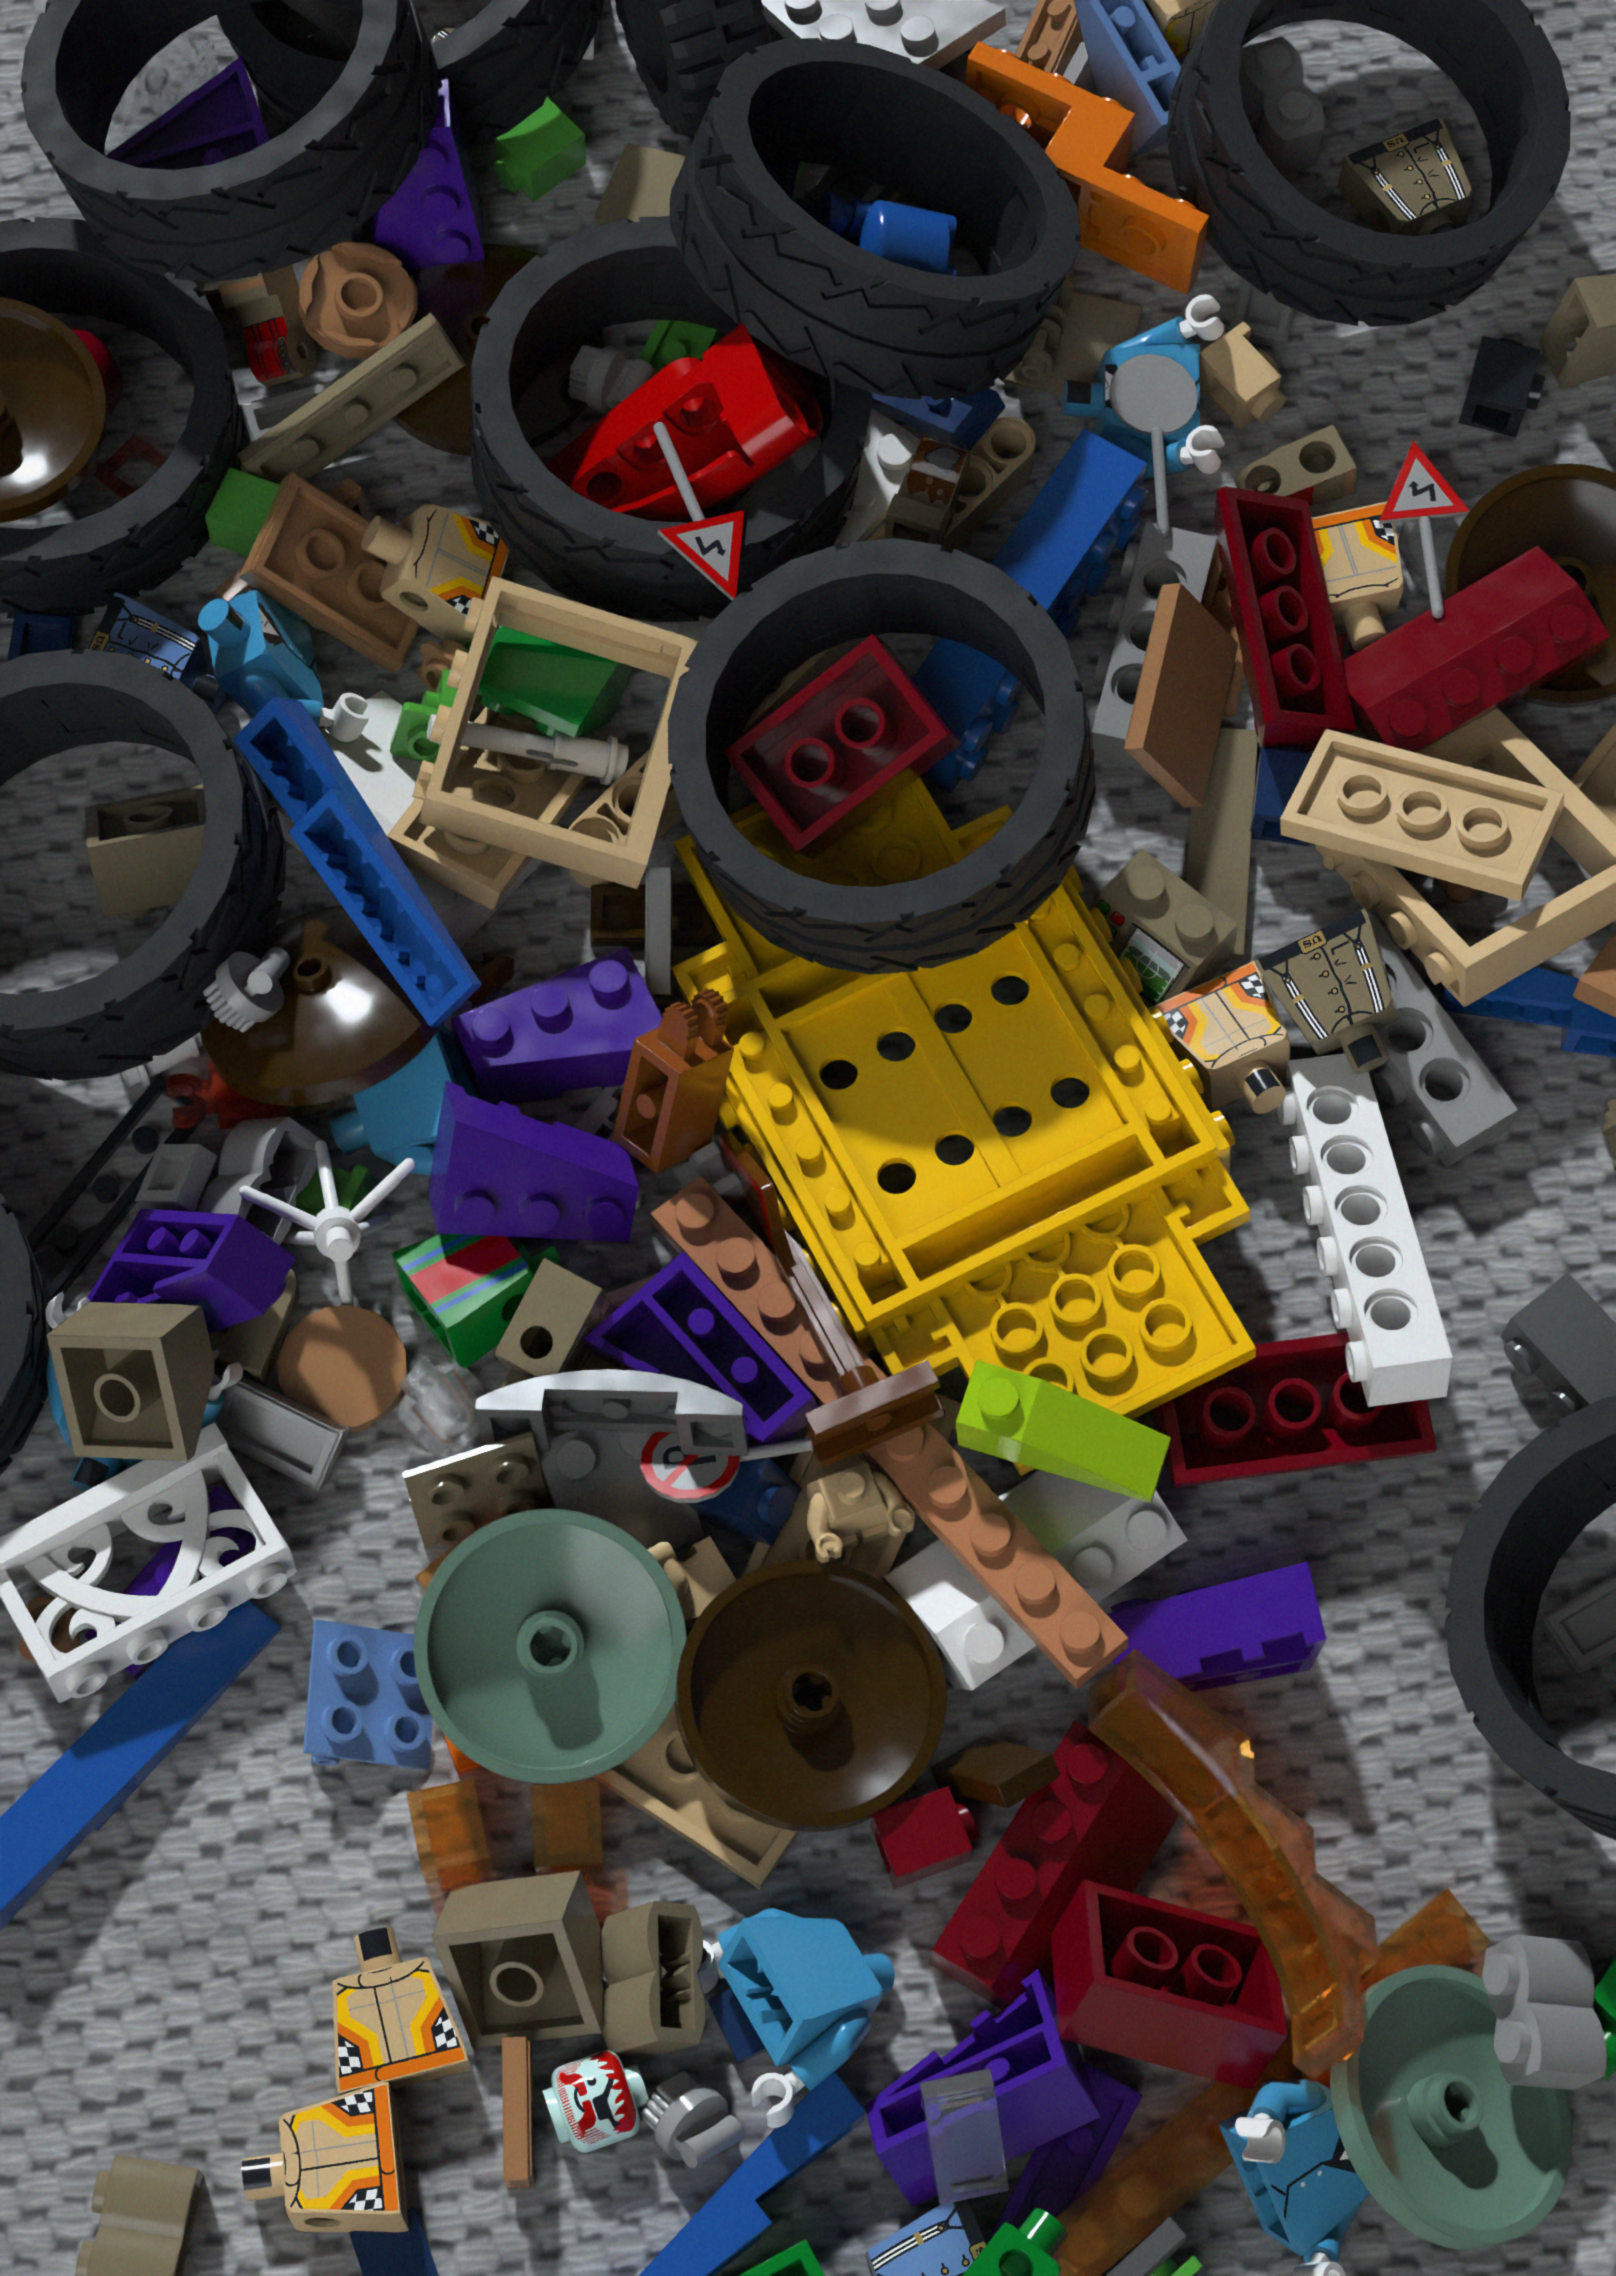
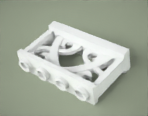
(47, 1544)

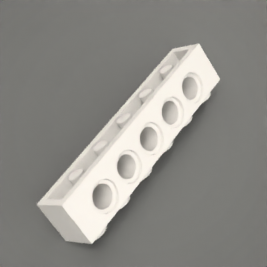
(1364, 1233)

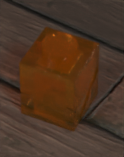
(568, 1829)
(449, 1834)

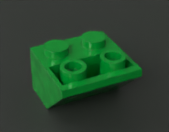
(551, 683)

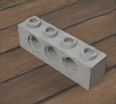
(1156, 561)
(1442, 1058)

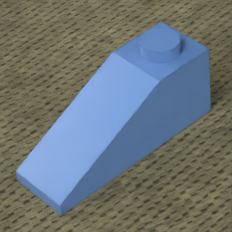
(1130, 65)

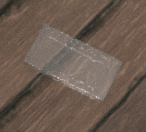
(964, 2136)

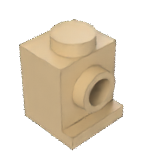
(1241, 378)

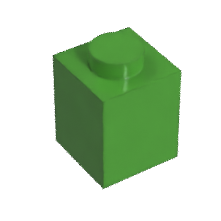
(539, 152)
(239, 510)

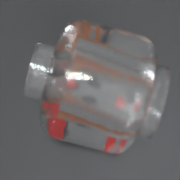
(441, 1405)

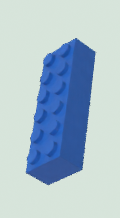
(1058, 558)

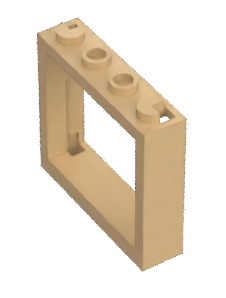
(584, 630)
(1535, 937)

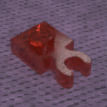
(217, 1098)

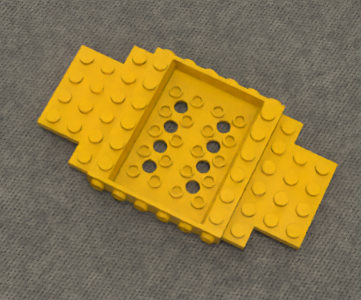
(1046, 1245)

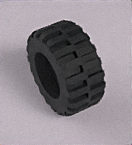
(686, 48)

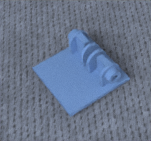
(365, 1698)

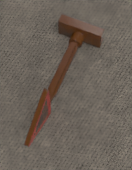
(869, 1408)

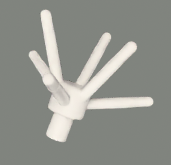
(335, 1228)

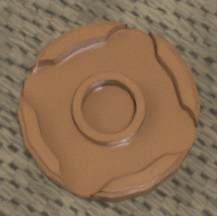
(356, 299)
(344, 1365)

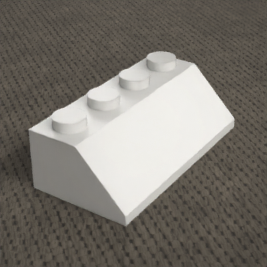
(1089, 1530)

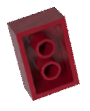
(842, 747)
(1166, 1985)

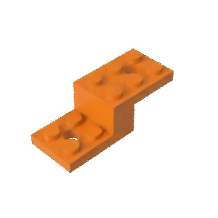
(1091, 147)

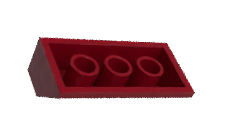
(1282, 618)
(1480, 656)
(1285, 1416)
(1087, 1824)

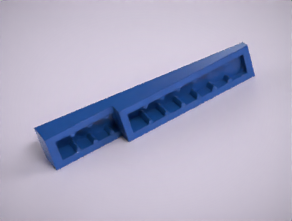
(356, 858)
(1547, 1000)
(122, 1751)
(732, 2216)

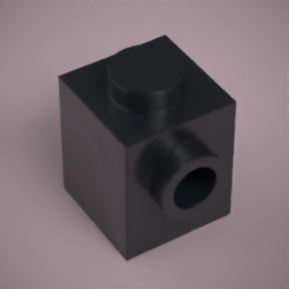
(1502, 386)

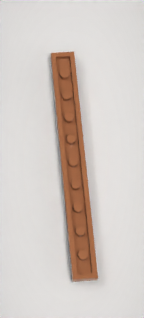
(919, 1462)

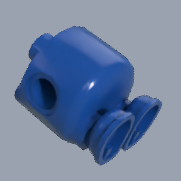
(891, 231)

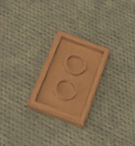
(316, 567)
(1181, 695)

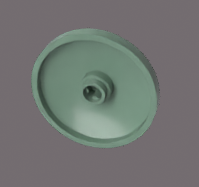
(549, 1646)
(1439, 2124)

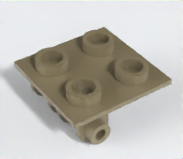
(1074, 339)
(475, 1489)

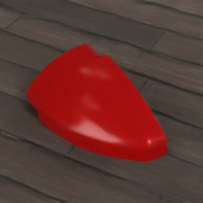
(726, 417)

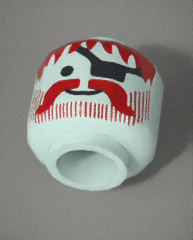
(595, 2101)

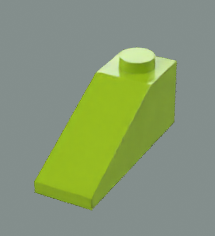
(1058, 1432)

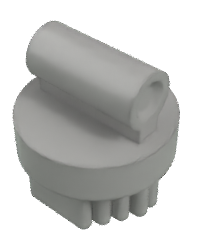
(606, 376)
(248, 988)
(691, 2120)

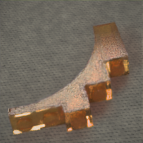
(1206, 1772)

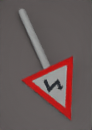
(1421, 496)
(708, 543)

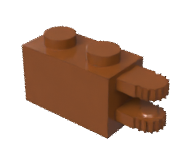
(675, 1083)

